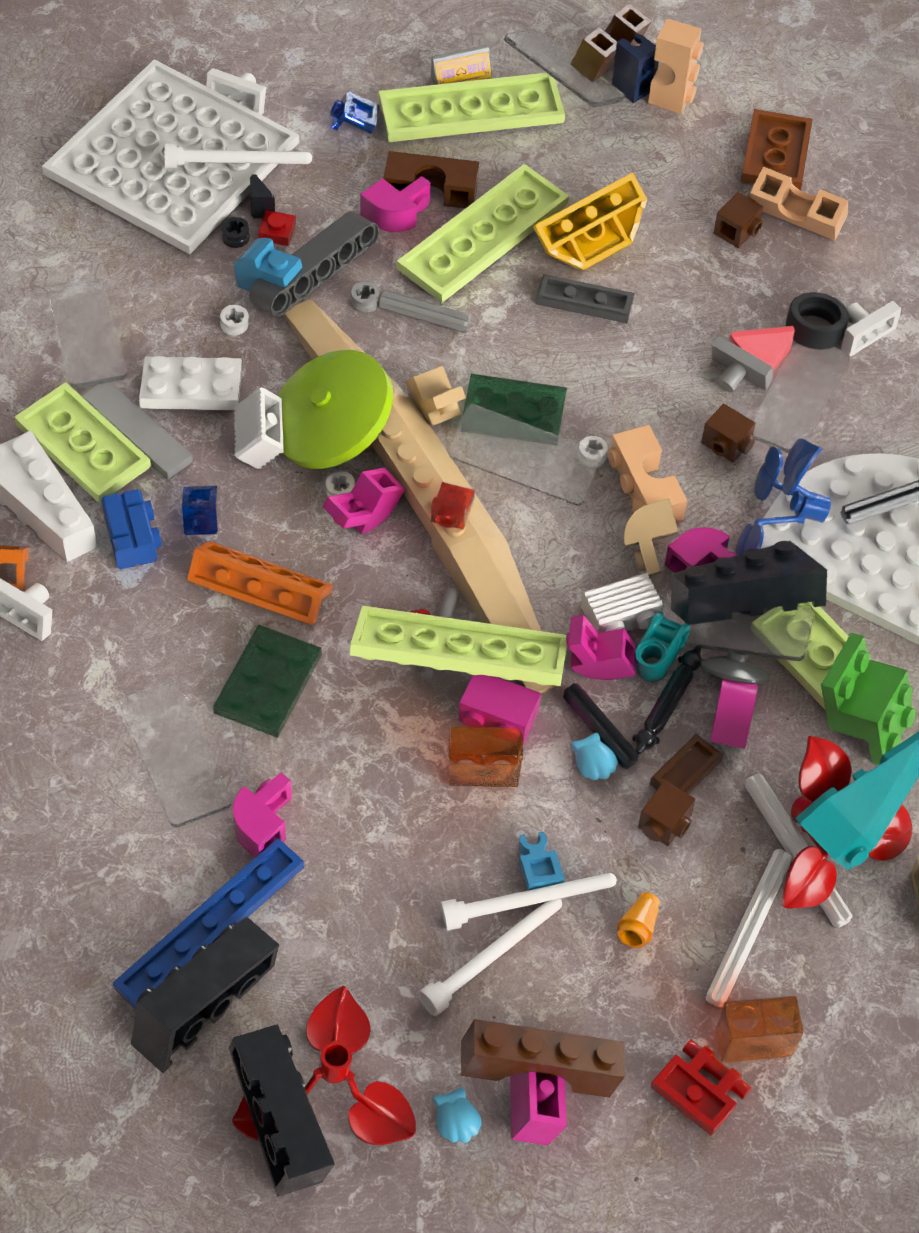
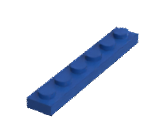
(227, 906)

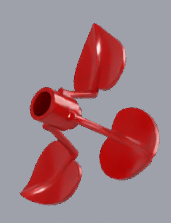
(810, 874)
(338, 1030)

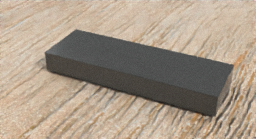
(585, 298)

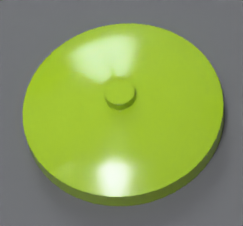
(334, 408)

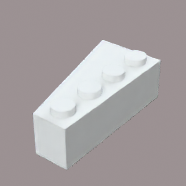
(42, 498)

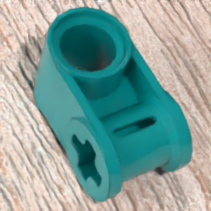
(663, 641)

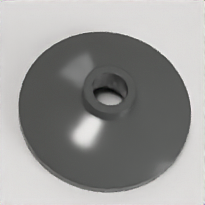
(735, 668)

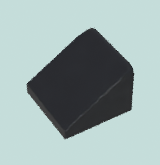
(260, 197)

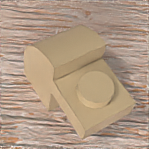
(435, 396)
(644, 526)

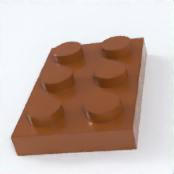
(778, 144)

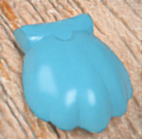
(594, 757)
(456, 1116)

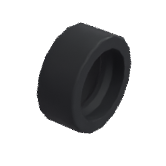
(822, 306)

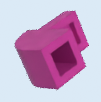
(393, 208)
(368, 503)
(697, 548)
(602, 654)
(734, 713)
(256, 814)

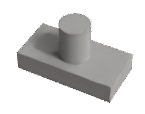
(740, 365)

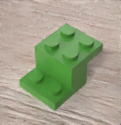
(867, 698)

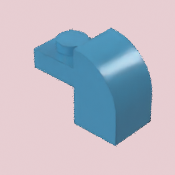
(265, 263)

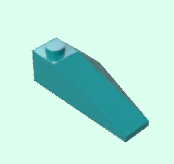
(857, 816)

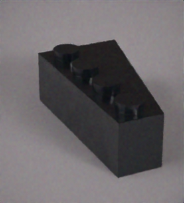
(748, 584)
(201, 991)
(280, 1110)

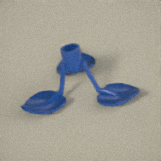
(803, 502)

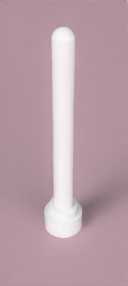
(177, 156)
(458, 913)
(436, 996)

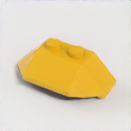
(594, 224)

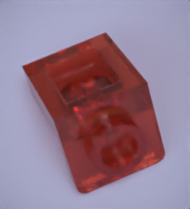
(452, 506)

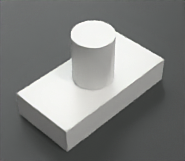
(240, 89)
(868, 327)
(26, 609)

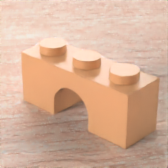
(678, 48)
(816, 213)
(635, 455)

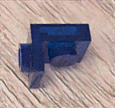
(355, 111)
(200, 510)

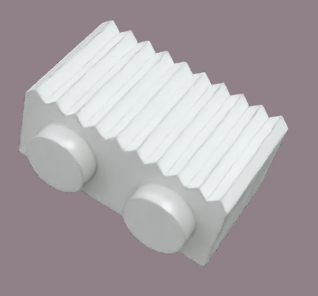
(258, 428)
(622, 604)

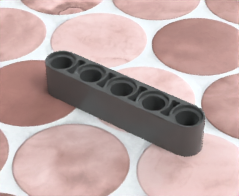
(320, 260)

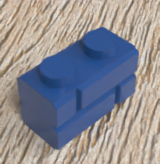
(129, 528)

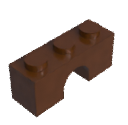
(598, 49)
(452, 176)

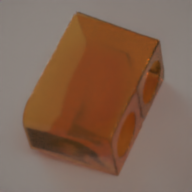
(472, 743)
(754, 1043)

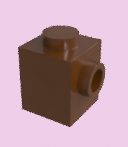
(738, 220)
(729, 433)
(667, 814)

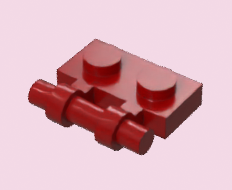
(695, 1094)

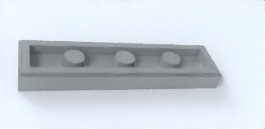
(159, 446)

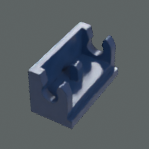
(634, 67)

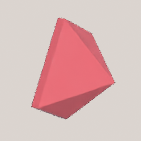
(766, 344)

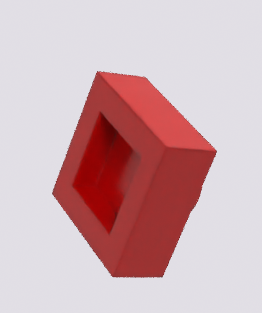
(277, 227)

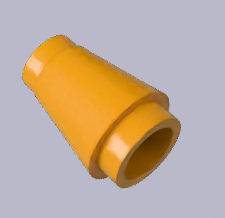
(638, 922)

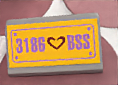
(462, 65)

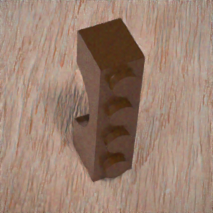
(502, 1050)

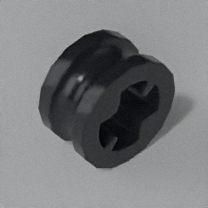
(235, 224)

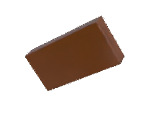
(688, 765)

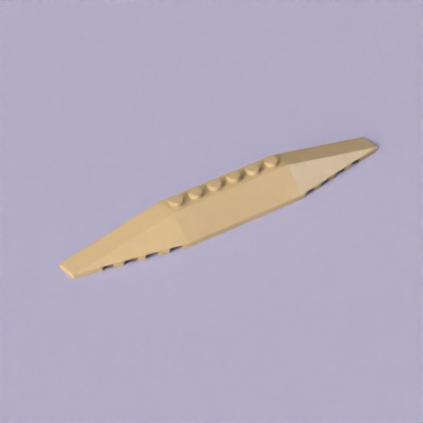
(417, 459)

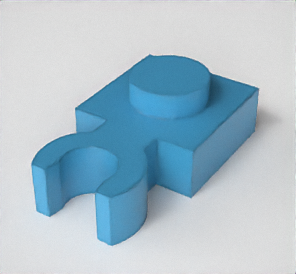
(537, 865)

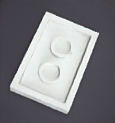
(190, 383)

